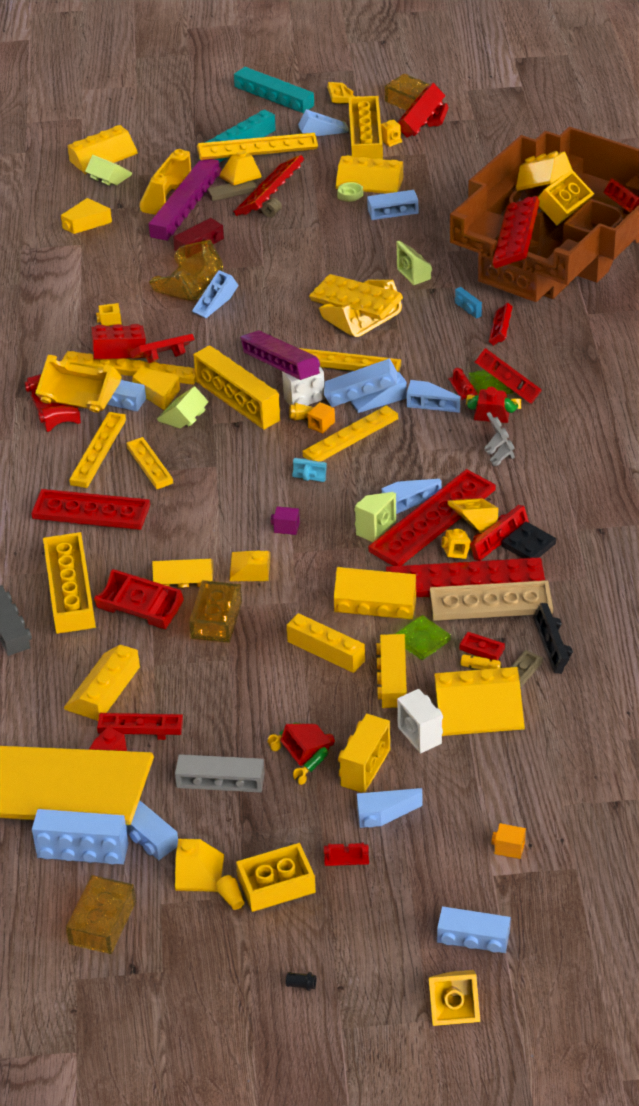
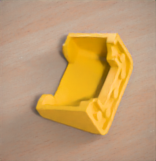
(167, 177)
(351, 320)
(77, 384)

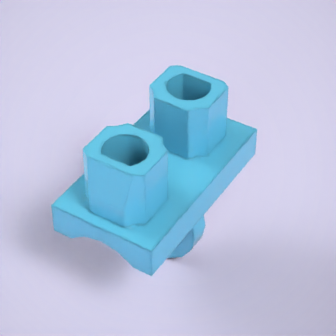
(309, 469)

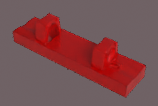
(621, 195)
(151, 350)
(508, 376)
(492, 538)
(142, 723)

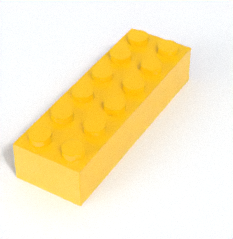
(365, 127)
(237, 387)
(69, 583)

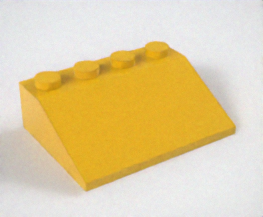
(479, 701)

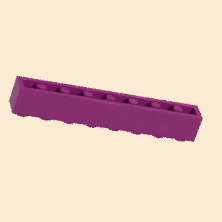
(184, 199)
(280, 355)

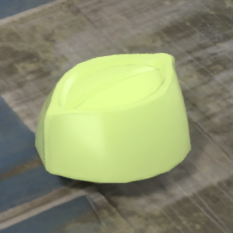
(350, 191)

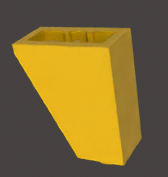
(85, 216)
(159, 386)

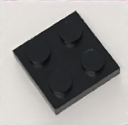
(528, 541)

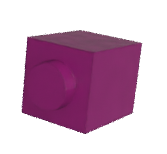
(286, 520)

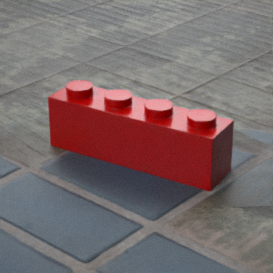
(420, 110)

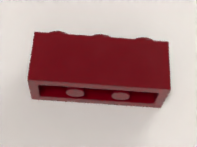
(206, 230)

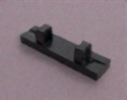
(548, 630)

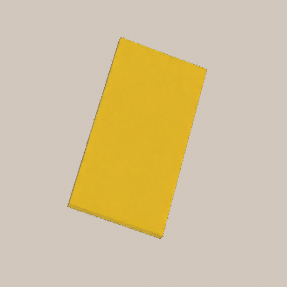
(71, 781)

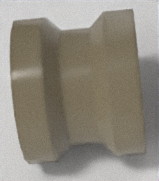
(271, 207)

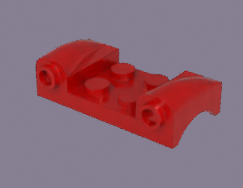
(52, 413)
(140, 598)

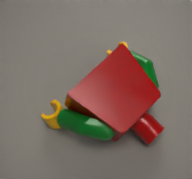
(492, 401)
(306, 745)

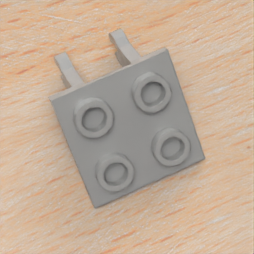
(499, 439)

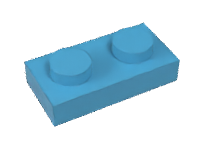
(468, 302)

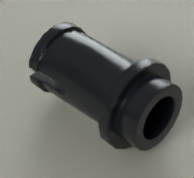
(301, 980)

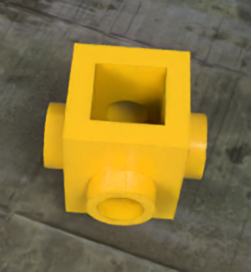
(456, 543)

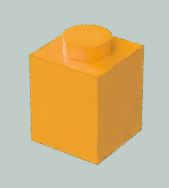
(321, 417)
(509, 841)

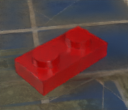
(439, 116)
(482, 646)

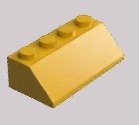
(110, 145)
(372, 174)
(375, 593)
(104, 682)

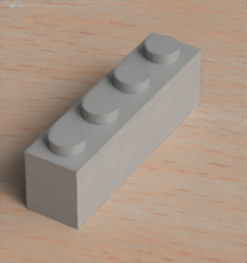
(220, 773)

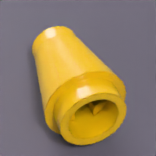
(299, 411)
(230, 891)

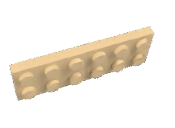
(489, 600)

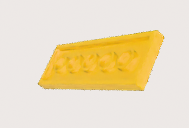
(369, 299)

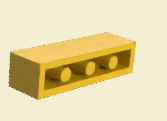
(326, 643)
(393, 669)

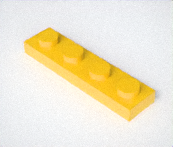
(149, 463)

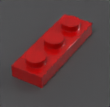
(500, 324)

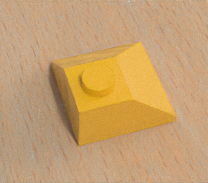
(240, 169)
(476, 512)
(250, 566)
(197, 866)
(454, 998)

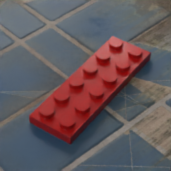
(269, 186)
(516, 232)
(91, 509)

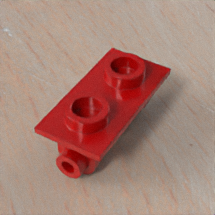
(462, 384)
(351, 855)

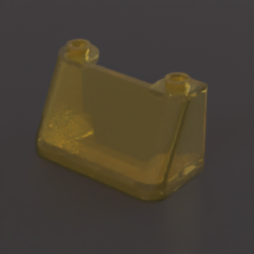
(195, 271)

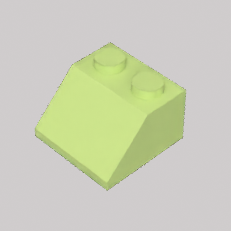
(107, 171)
(412, 264)
(184, 409)
(375, 515)

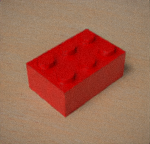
(116, 340)

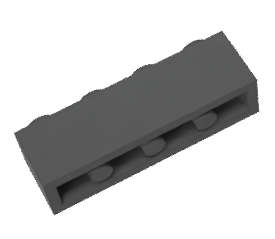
(12, 627)

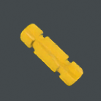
(479, 662)

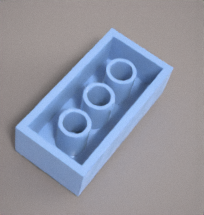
(80, 836)

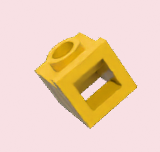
(391, 133)
(109, 314)

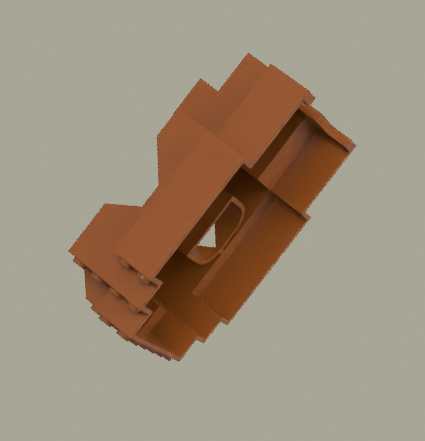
(557, 253)

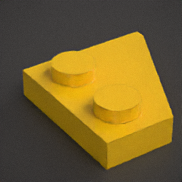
(339, 92)

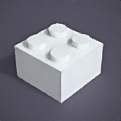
(303, 391)
(420, 720)

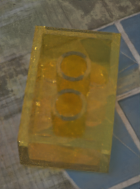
(404, 91)
(215, 611)
(101, 914)

